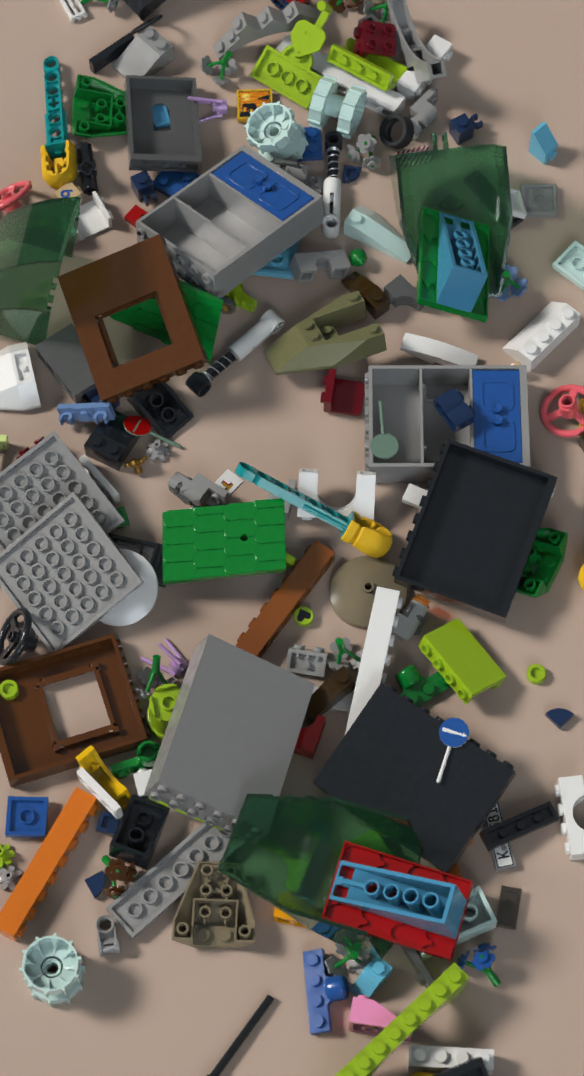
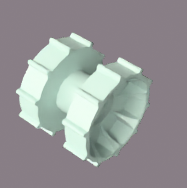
(328, 104)
(275, 132)
(51, 952)

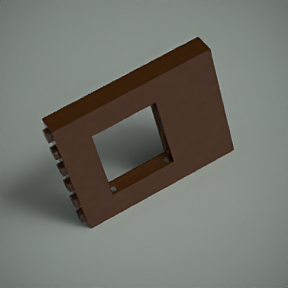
(121, 283)
(26, 727)

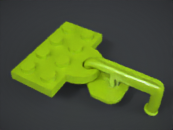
(285, 71)

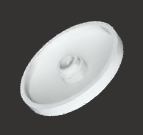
(139, 602)

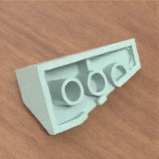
(375, 232)

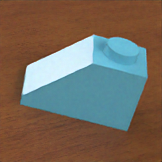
(543, 144)
(372, 978)

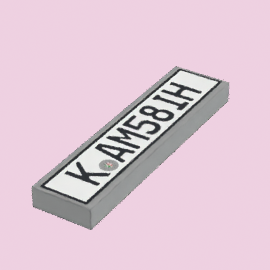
(503, 855)

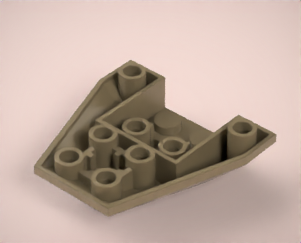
(214, 911)

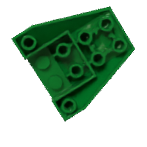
(97, 109)
(543, 562)

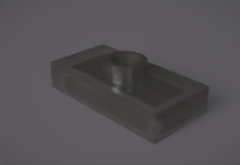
(508, 907)

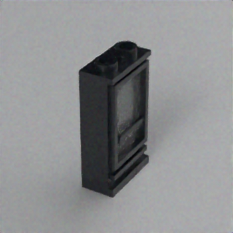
(149, 550)

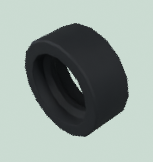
(385, 131)

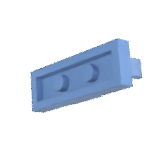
(85, 412)

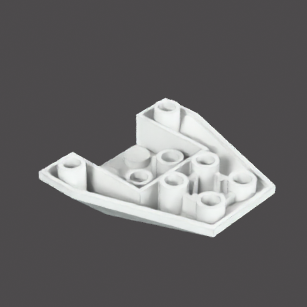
(17, 379)

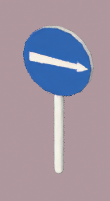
(452, 733)

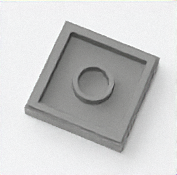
(540, 200)

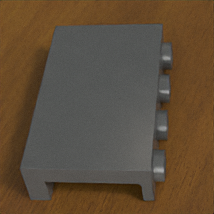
(67, 362)

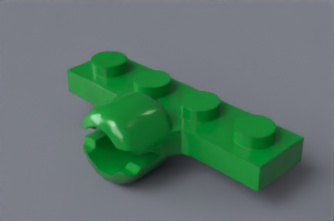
(418, 687)
(145, 758)

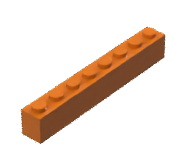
(46, 863)

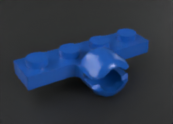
(321, 991)

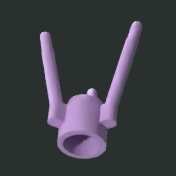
(218, 106)
(178, 663)

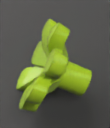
(5, 855)

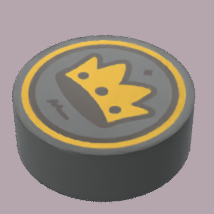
(228, 306)

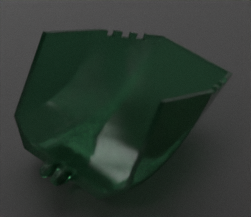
(460, 182)
(30, 256)
(291, 848)

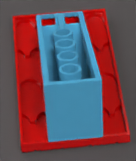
(398, 900)

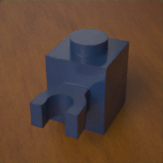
(463, 128)
(143, 187)

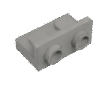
(306, 660)

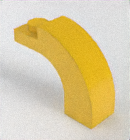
(99, 772)

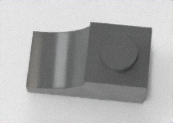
(402, 293)

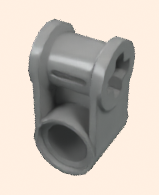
(107, 939)

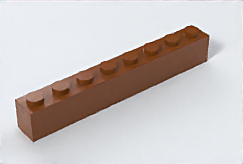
(286, 599)

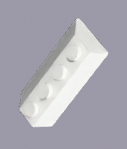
(543, 334)

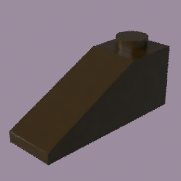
(375, 299)
(330, 693)

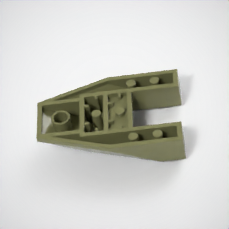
(316, 344)

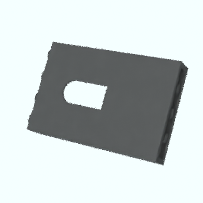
(162, 150)

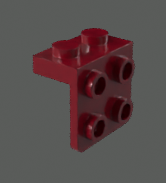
(375, 39)
(342, 395)

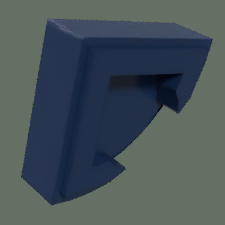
(351, 173)
(559, 716)
(96, 883)

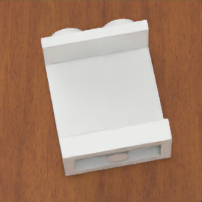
(93, 218)

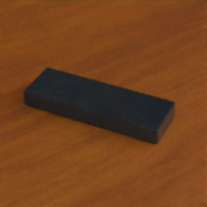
(110, 53)

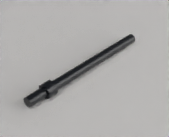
(242, 1036)

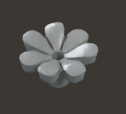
(157, 450)
(10, 881)

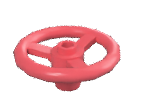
(11, 200)
(567, 409)

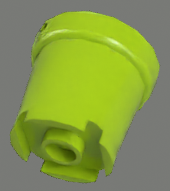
(161, 708)

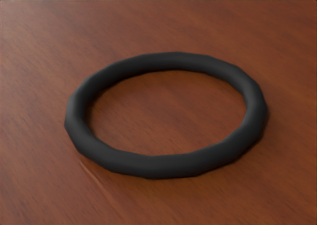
(146, 24)

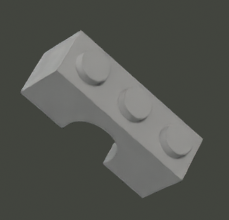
(333, 262)

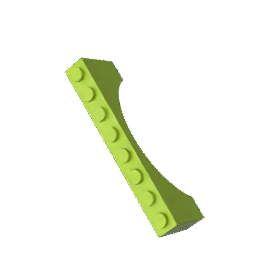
(435, 997)

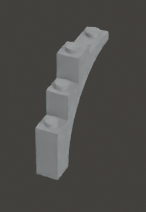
(268, 22)
(408, 41)

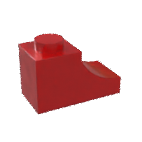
(310, 738)

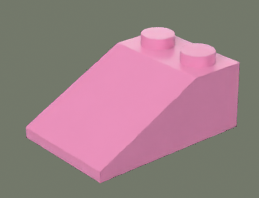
(369, 1016)

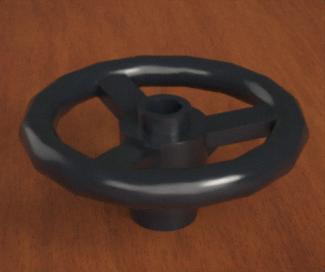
(18, 639)

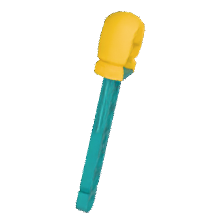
(60, 145)
(362, 532)

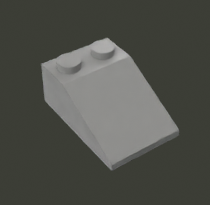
(145, 54)

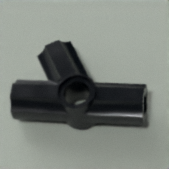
(87, 168)

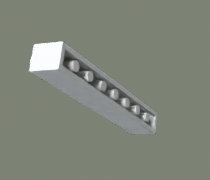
(377, 100)
(375, 649)

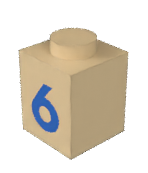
(69, 190)

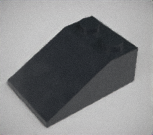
(161, 409)
(110, 442)
(139, 831)

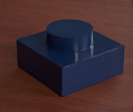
(107, 823)

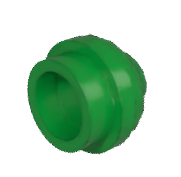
(357, 257)

